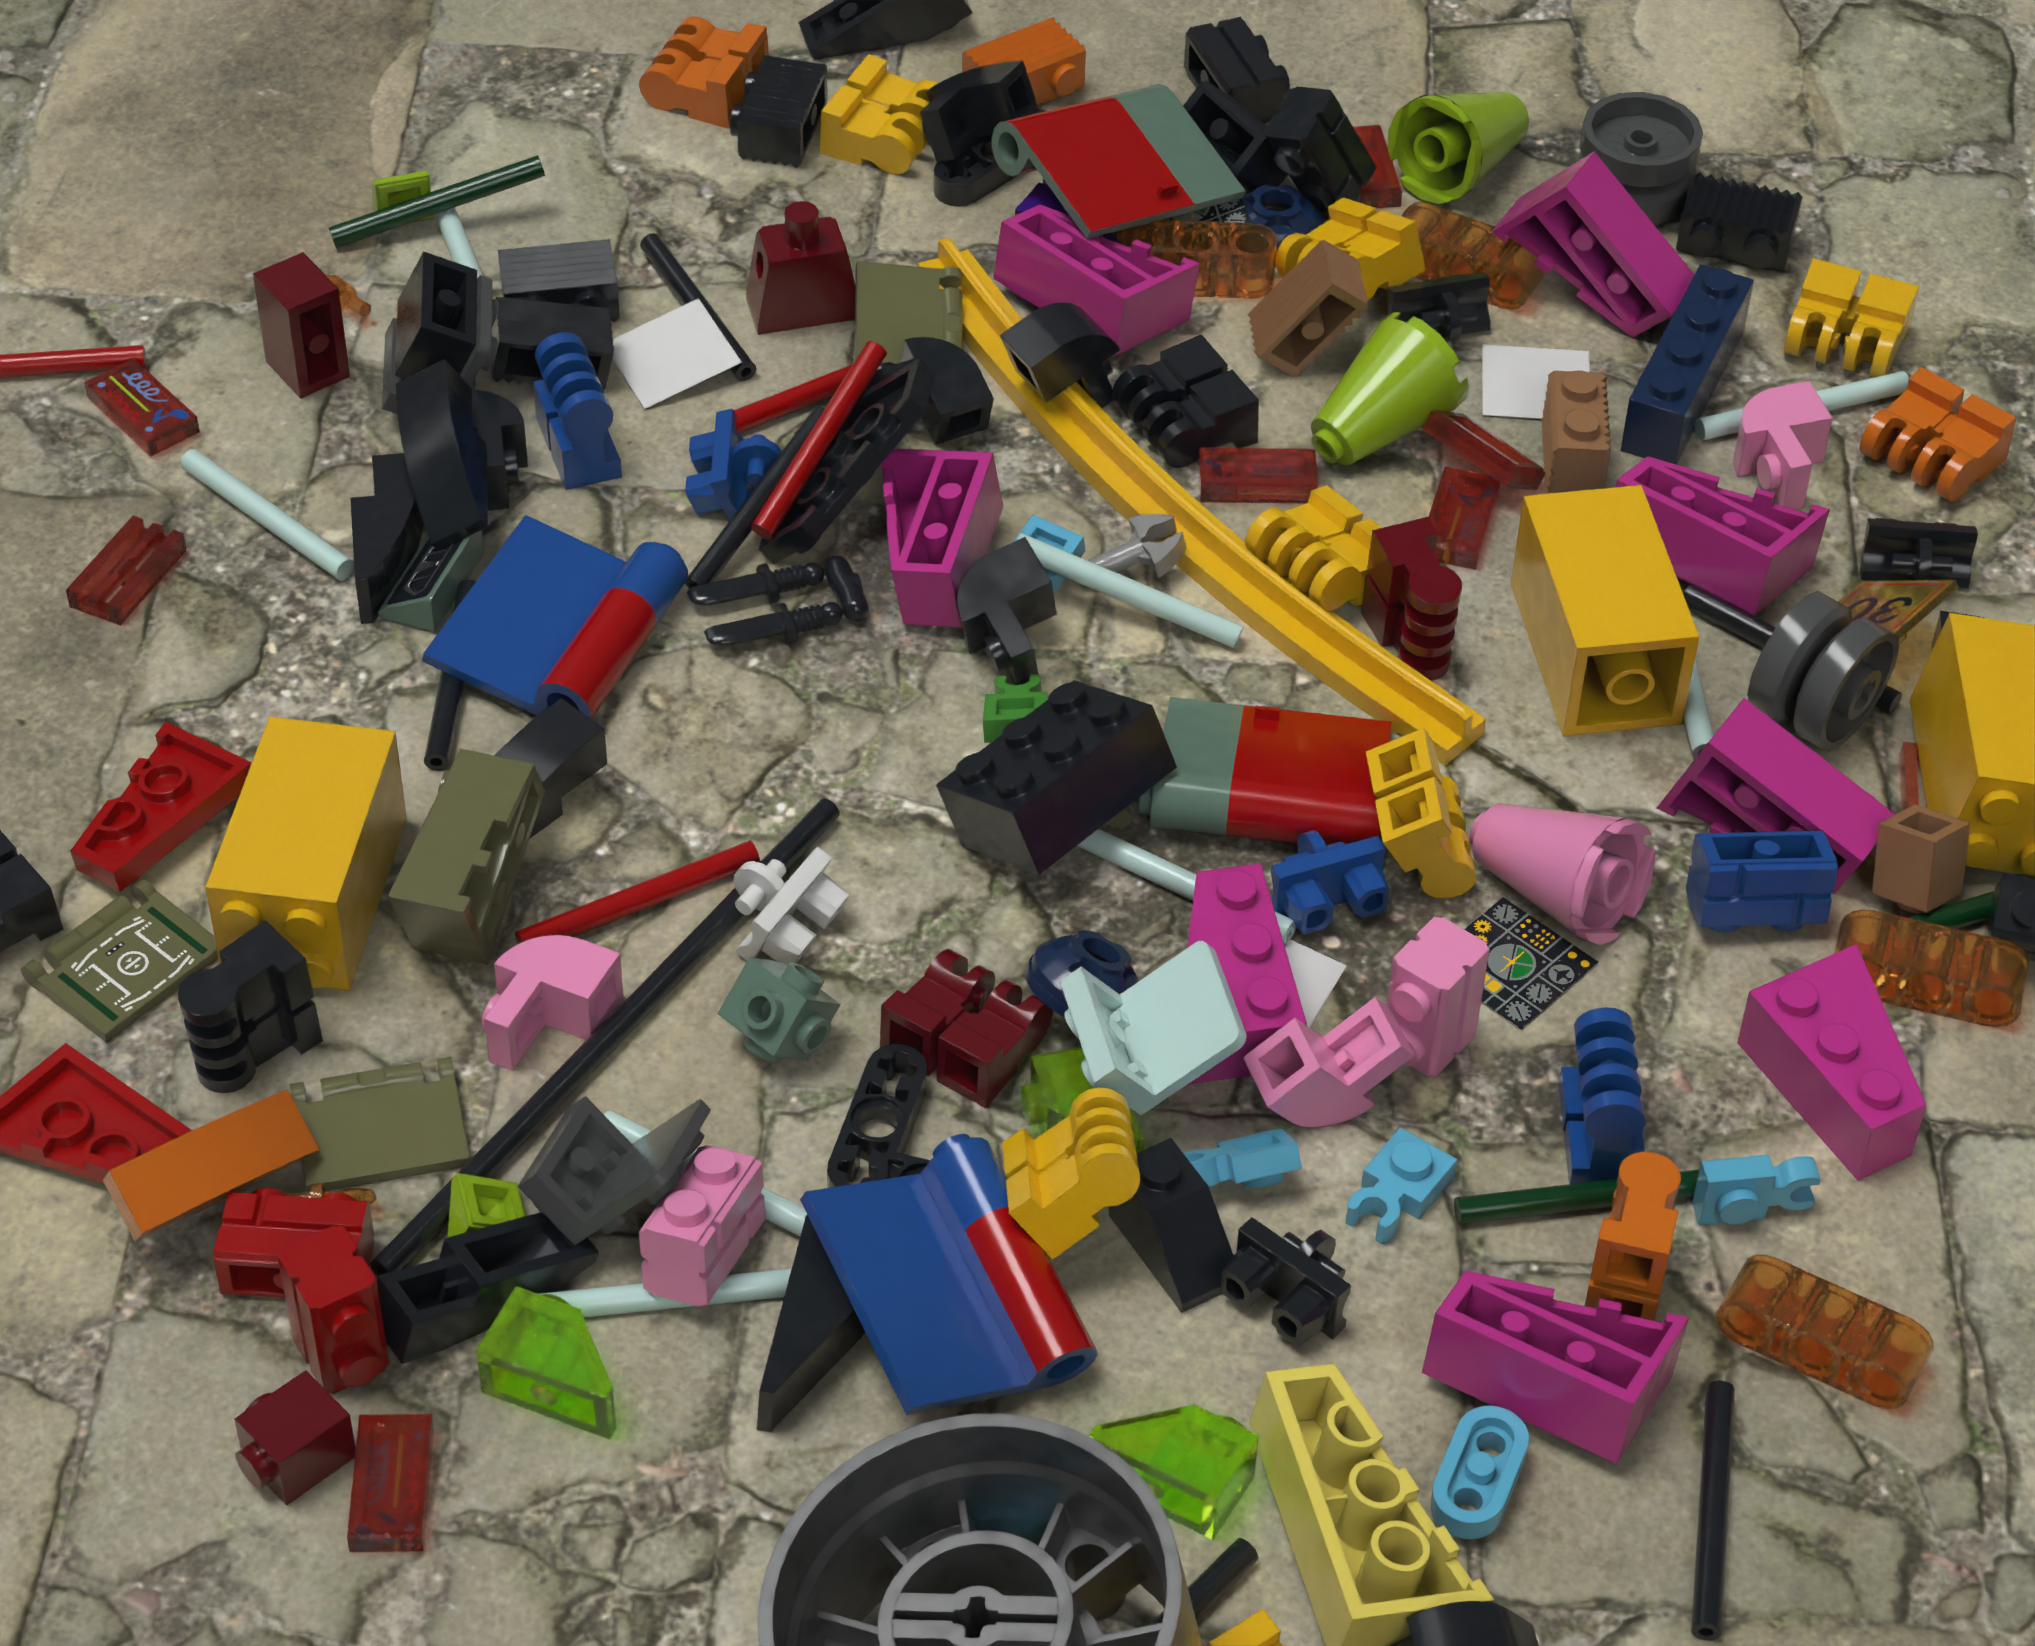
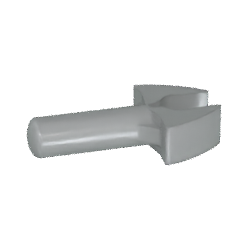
(1143, 549)

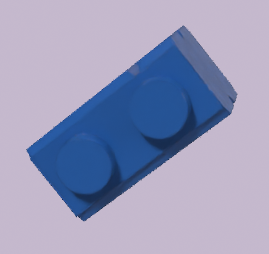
(1761, 879)

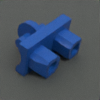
(726, 466)
(1325, 876)

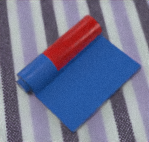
(556, 618)
(950, 1282)

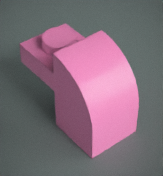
(1781, 438)
(551, 984)
(1328, 1076)

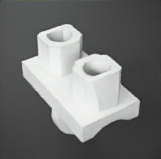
(774, 928)

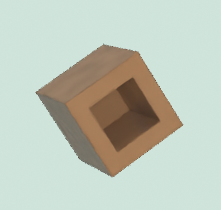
(1920, 858)

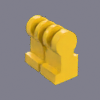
(876, 118)
(1381, 241)
(1831, 306)
(1317, 546)
(1421, 815)
(1072, 1170)

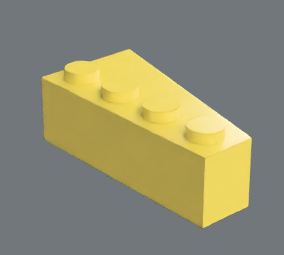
(1352, 1513)

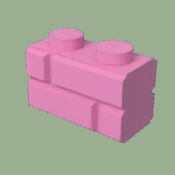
(1438, 992)
(702, 1225)

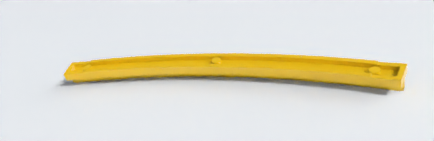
(1213, 552)

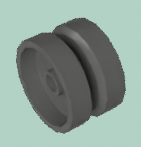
(1648, 148)
(1823, 670)

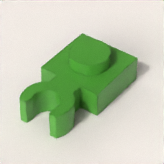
(1010, 704)

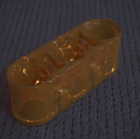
(1464, 246)
(1232, 256)
(1939, 967)
(1825, 1331)

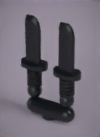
(841, 578)

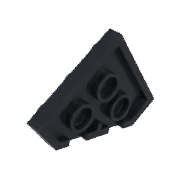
(859, 448)

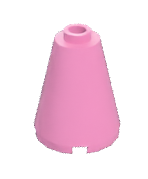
(1568, 864)

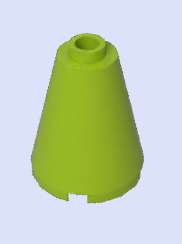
(1454, 140)
(1388, 391)

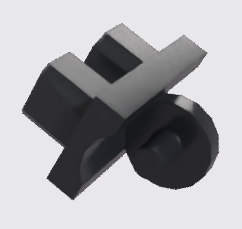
(1447, 304)
(1917, 551)
(1293, 1274)

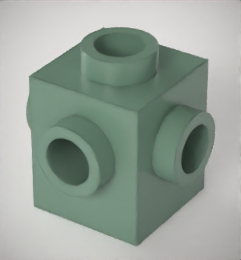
(780, 1009)

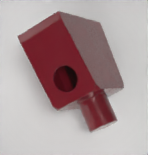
(800, 273)

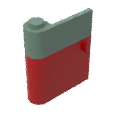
(1119, 159)
(1266, 773)

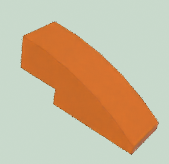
(209, 1163)

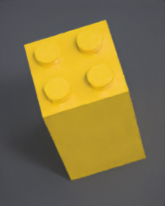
(1603, 610)
(1979, 737)
(311, 843)

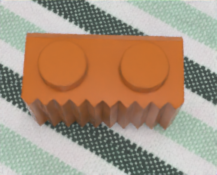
(1049, 54)

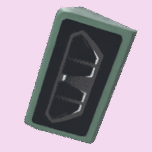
(431, 582)

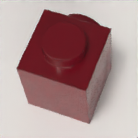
(294, 1438)

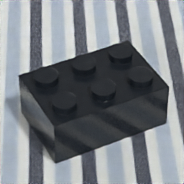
(1056, 776)

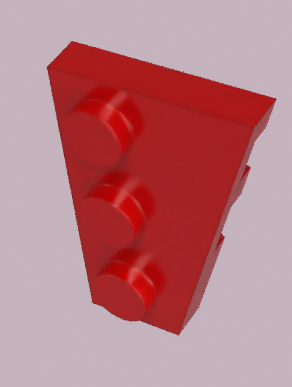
(163, 805)
(80, 1118)

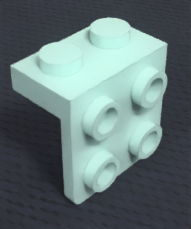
(1158, 1029)

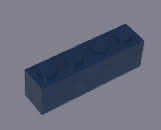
(1687, 364)

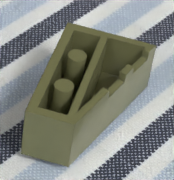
(468, 856)

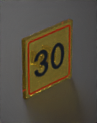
(1897, 604)

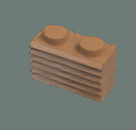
(1308, 309)
(1575, 431)

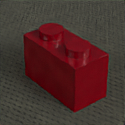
(301, 325)

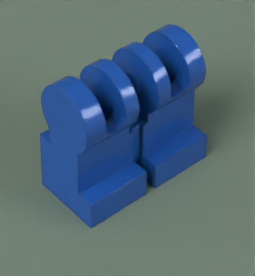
(574, 413)
(1601, 1097)

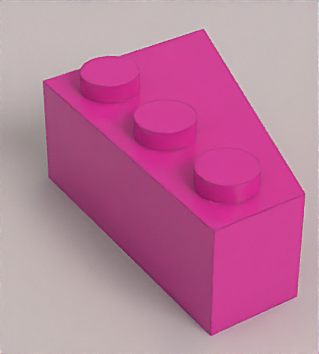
(1600, 243)
(1118, 286)
(938, 526)
(1727, 540)
(1769, 781)
(1239, 921)
(1837, 1060)
(1554, 1361)

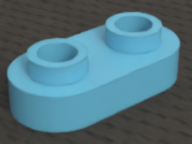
(1476, 1476)

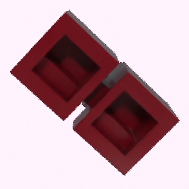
(1411, 596)
(966, 1026)

